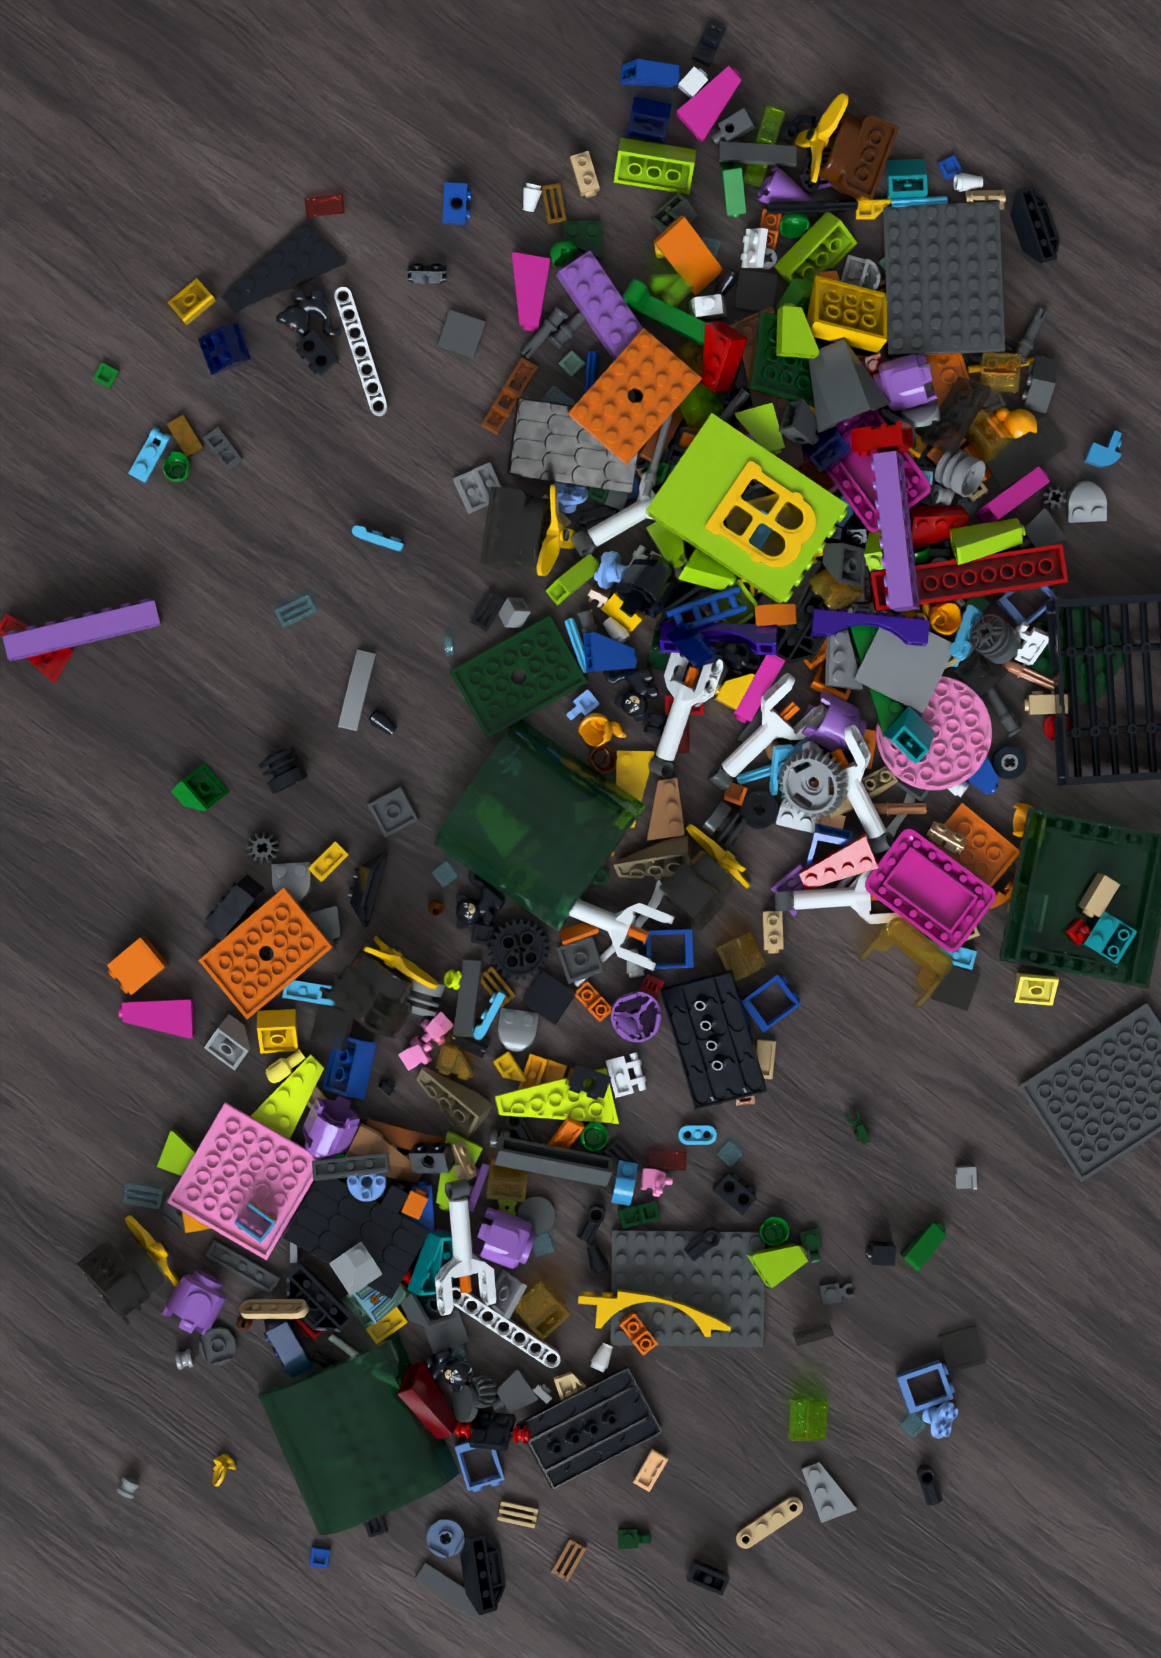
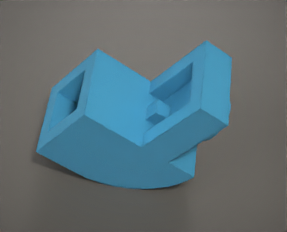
(1104, 456)
(624, 1183)

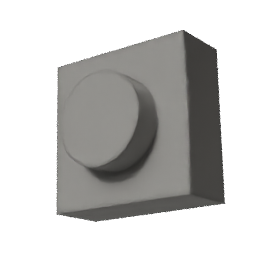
(543, 1392)

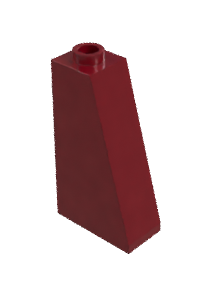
(426, 1401)

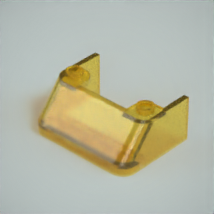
(920, 949)

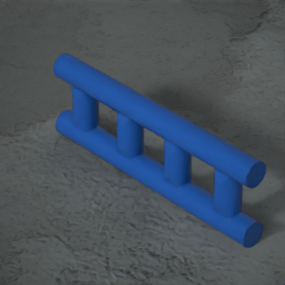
(712, 599)

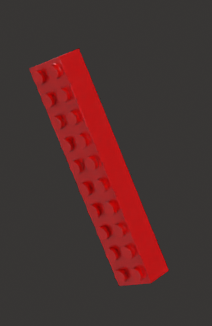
(981, 577)

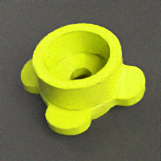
(452, 979)

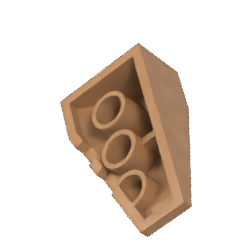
(371, 1142)

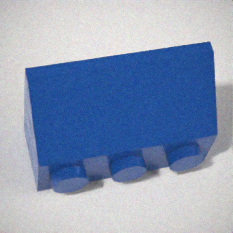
(350, 1070)

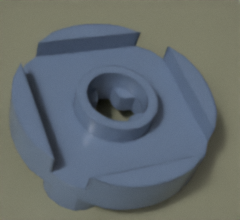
(455, 1532)

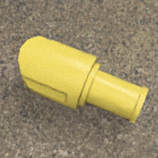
(283, 1067)

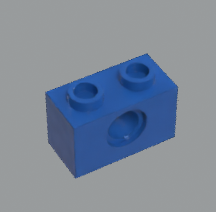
(452, 192)

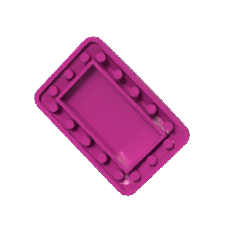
(855, 475)
(930, 890)

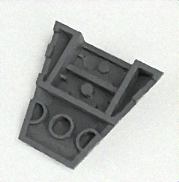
(841, 386)

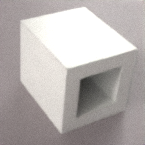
(693, 82)

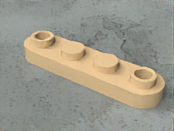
(274, 1309)
(769, 1522)

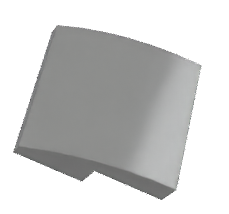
(475, 487)

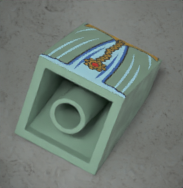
(372, 1306)

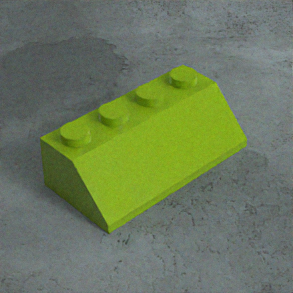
(654, 166)
(817, 250)

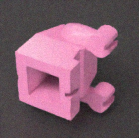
(436, 1028)
(416, 1053)
(654, 1179)

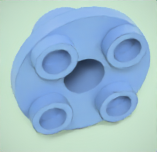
(570, 495)
(610, 570)
(367, 1186)
(940, 1418)

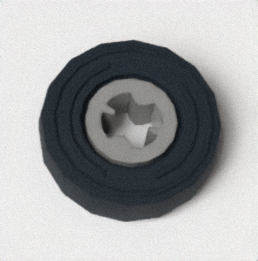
(1009, 752)

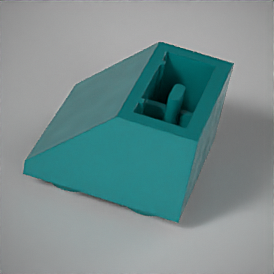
(906, 178)
(910, 735)
(1110, 937)

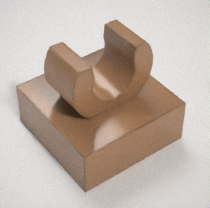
(599, 594)

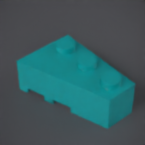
(434, 1254)

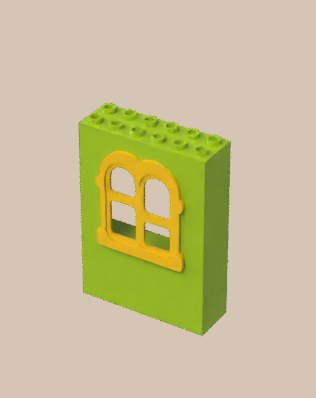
(711, 483)

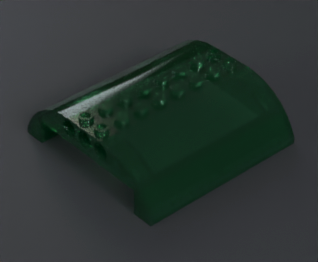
(538, 824)
(1051, 877)
(356, 1440)

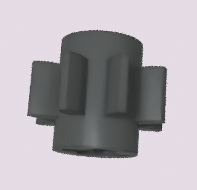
(1055, 492)

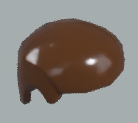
(602, 759)

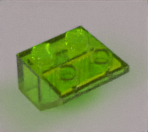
(671, 287)
(700, 405)
(807, 1419)

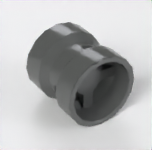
(495, 1136)

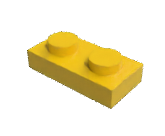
(327, 861)
(387, 1325)

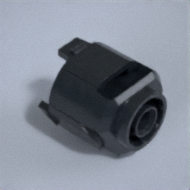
(646, 586)

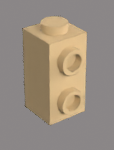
(585, 174)
(1042, 704)
(1098, 895)
(772, 931)

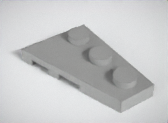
(841, 662)
(826, 1494)

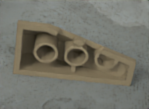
(656, 860)
(462, 1105)

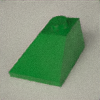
(200, 789)

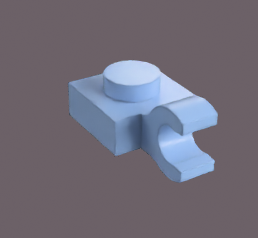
(584, 703)

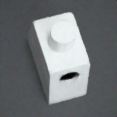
(707, 307)

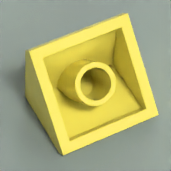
(1035, 988)

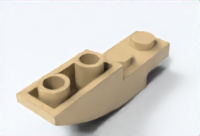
(874, 785)

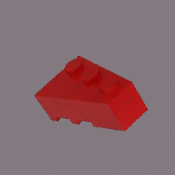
(721, 355)
(882, 439)
(933, 523)

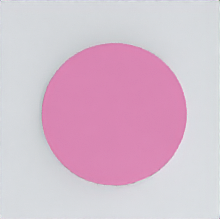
(958, 744)

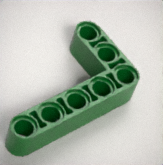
(640, 302)

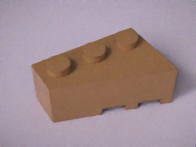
(666, 813)

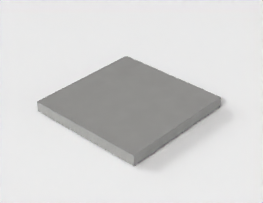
(904, 670)

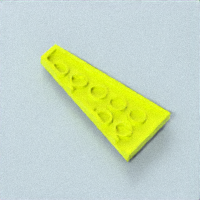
(289, 1100)
(557, 1102)

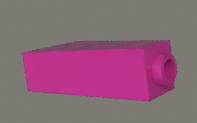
(708, 104)
(530, 286)
(1013, 496)
(759, 686)
(166, 1016)

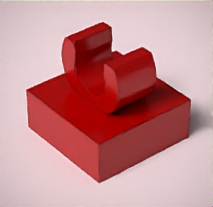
(1078, 931)
(652, 985)

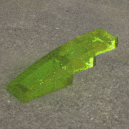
(767, 135)

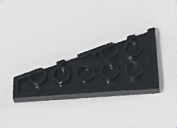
(288, 265)

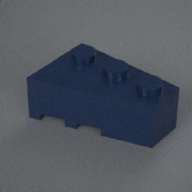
(287, 1346)

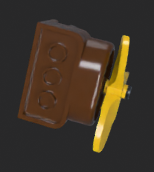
(849, 149)

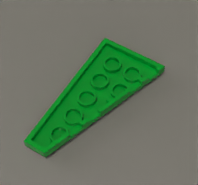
(886, 708)

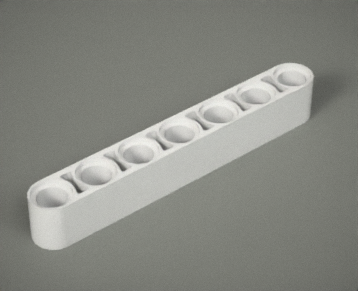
(355, 343)
(508, 1334)

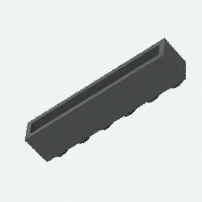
(553, 1161)

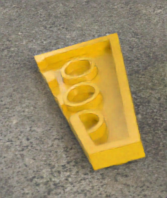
(633, 772)

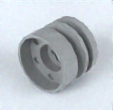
(960, 472)
(421, 998)

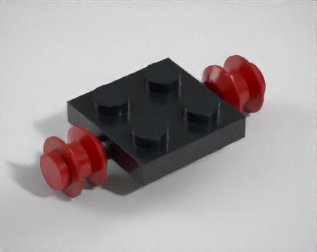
(493, 1431)

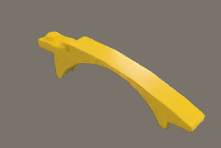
(609, 1305)

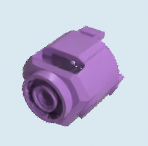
(904, 382)
(831, 730)
(642, 1027)
(330, 1127)
(506, 1240)
(196, 1301)

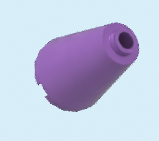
(781, 188)

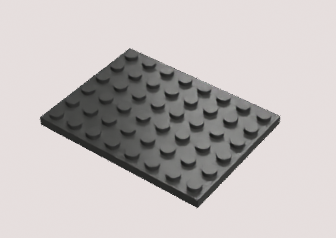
(944, 279)
(1102, 1093)
(716, 1283)

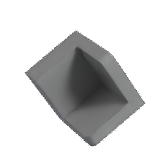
(514, 612)
(966, 1177)

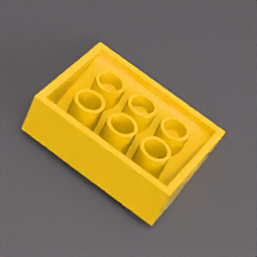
(848, 313)

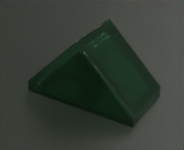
(657, 659)

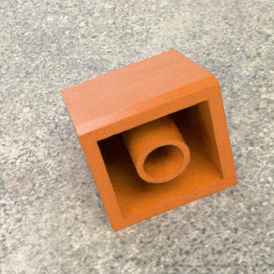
(137, 965)

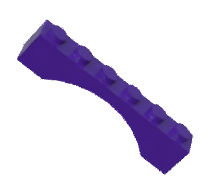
(909, 631)
(761, 639)

